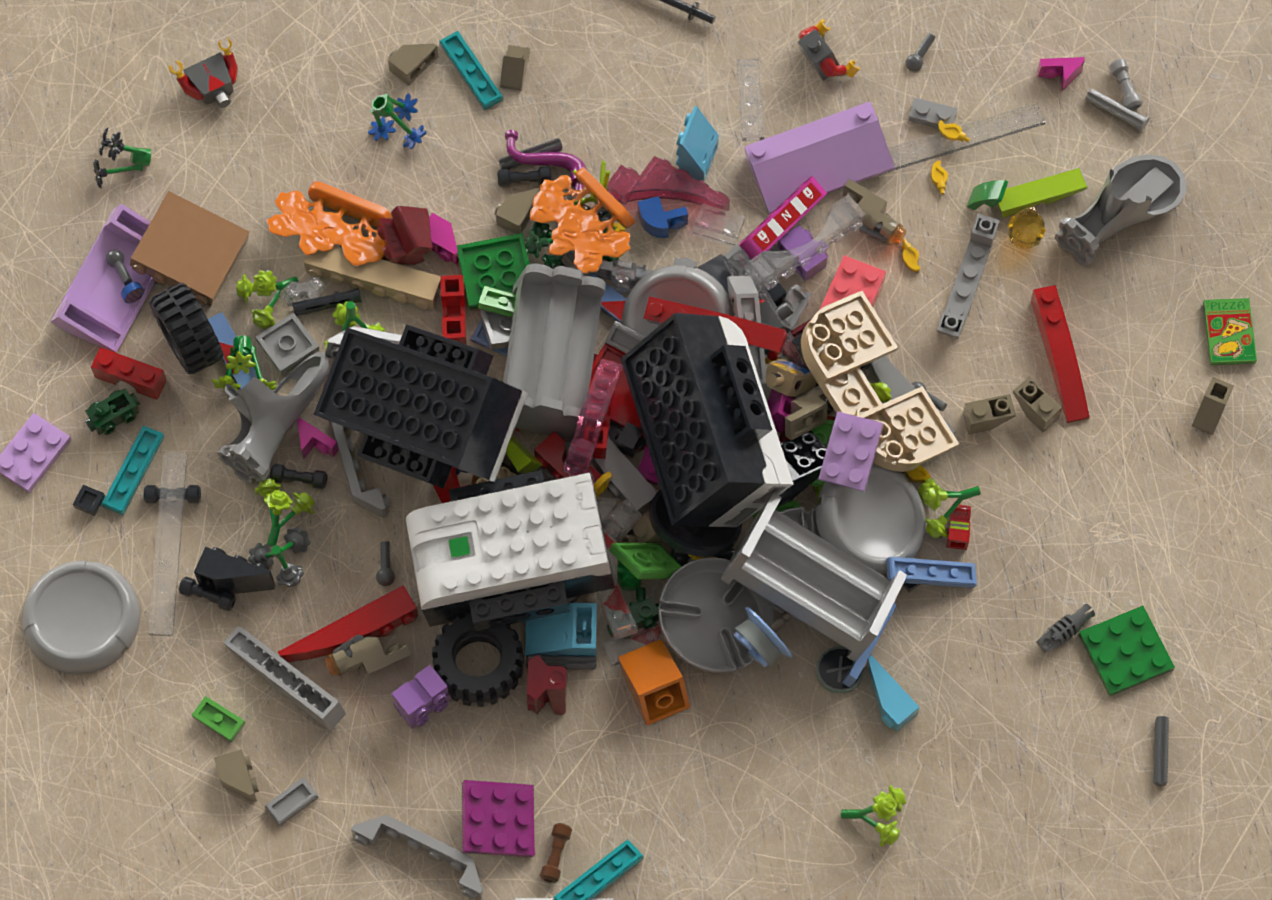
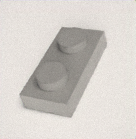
(931, 113)

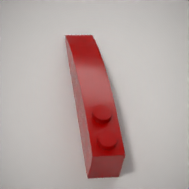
(756, 333)
(1060, 352)
(373, 620)

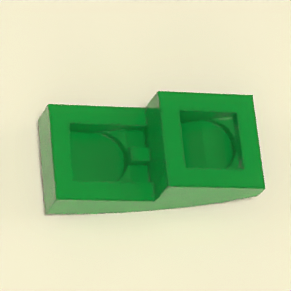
(987, 193)

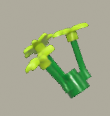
(243, 351)

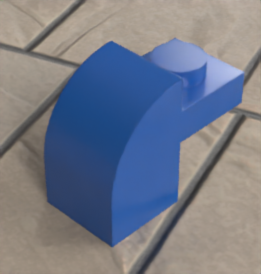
(658, 222)

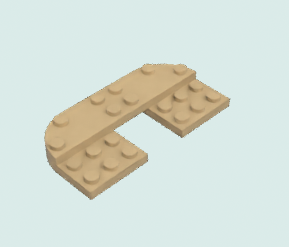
(834, 349)

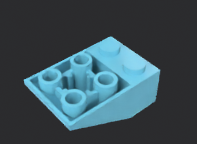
(697, 145)
(564, 633)

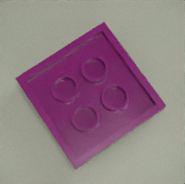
(498, 818)

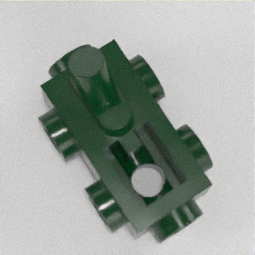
(106, 414)
(643, 611)

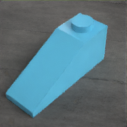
(893, 702)

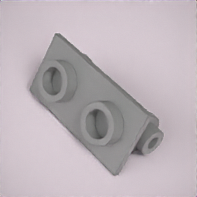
(798, 301)

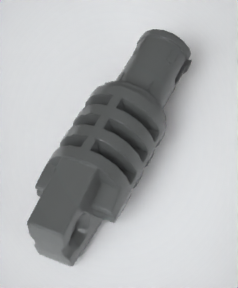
(1064, 629)

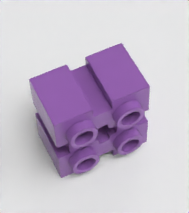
(421, 697)

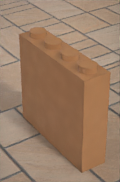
(189, 248)

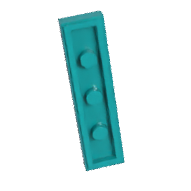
(471, 70)
(133, 470)
(602, 873)

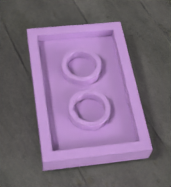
(851, 451)
(32, 452)

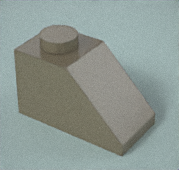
(412, 60)
(515, 211)

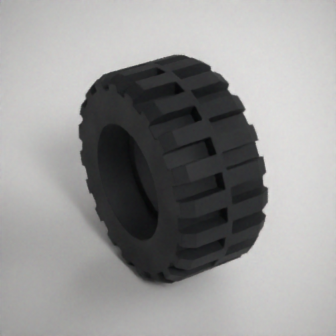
(186, 328)
(479, 688)

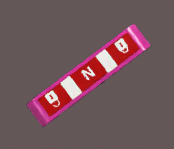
(783, 218)

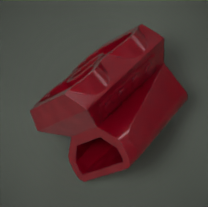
(406, 235)
(546, 685)

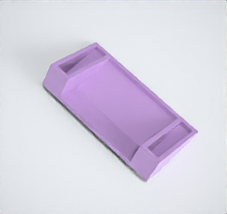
(828, 149)
(94, 300)

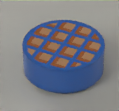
(132, 292)

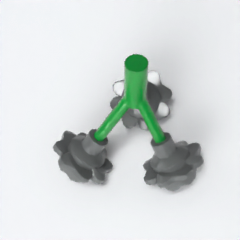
(290, 574)

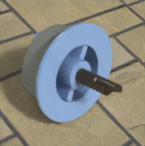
(762, 639)

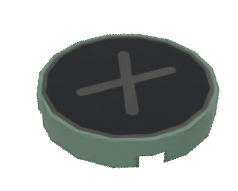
(832, 669)

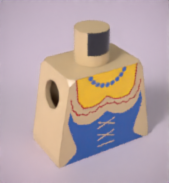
(783, 377)

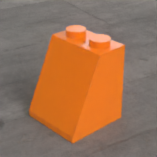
(654, 682)

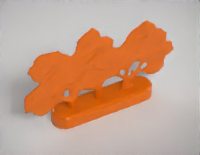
(580, 228)
(325, 229)

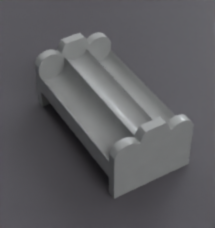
(553, 345)
(813, 579)

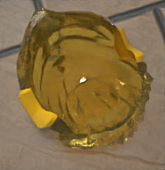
(1026, 228)

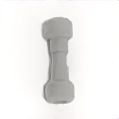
(1119, 68)

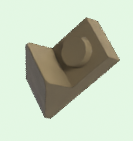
(514, 67)

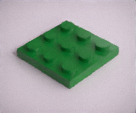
(492, 264)
(1126, 650)

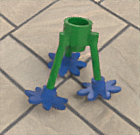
(383, 106)

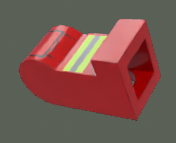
(959, 528)

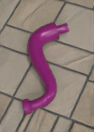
(558, 159)

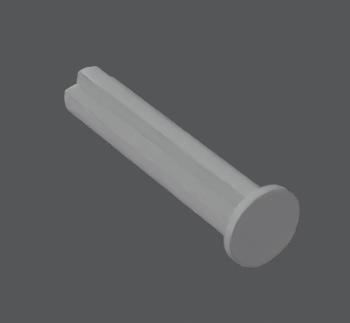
(1117, 109)

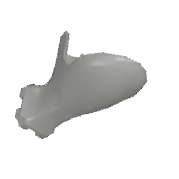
(1131, 194)
(269, 417)

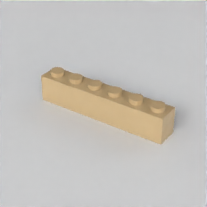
(379, 277)

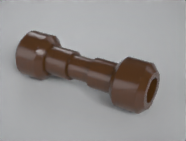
(561, 834)

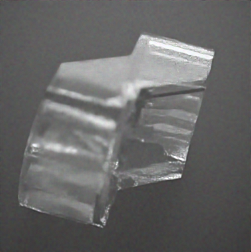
(302, 291)

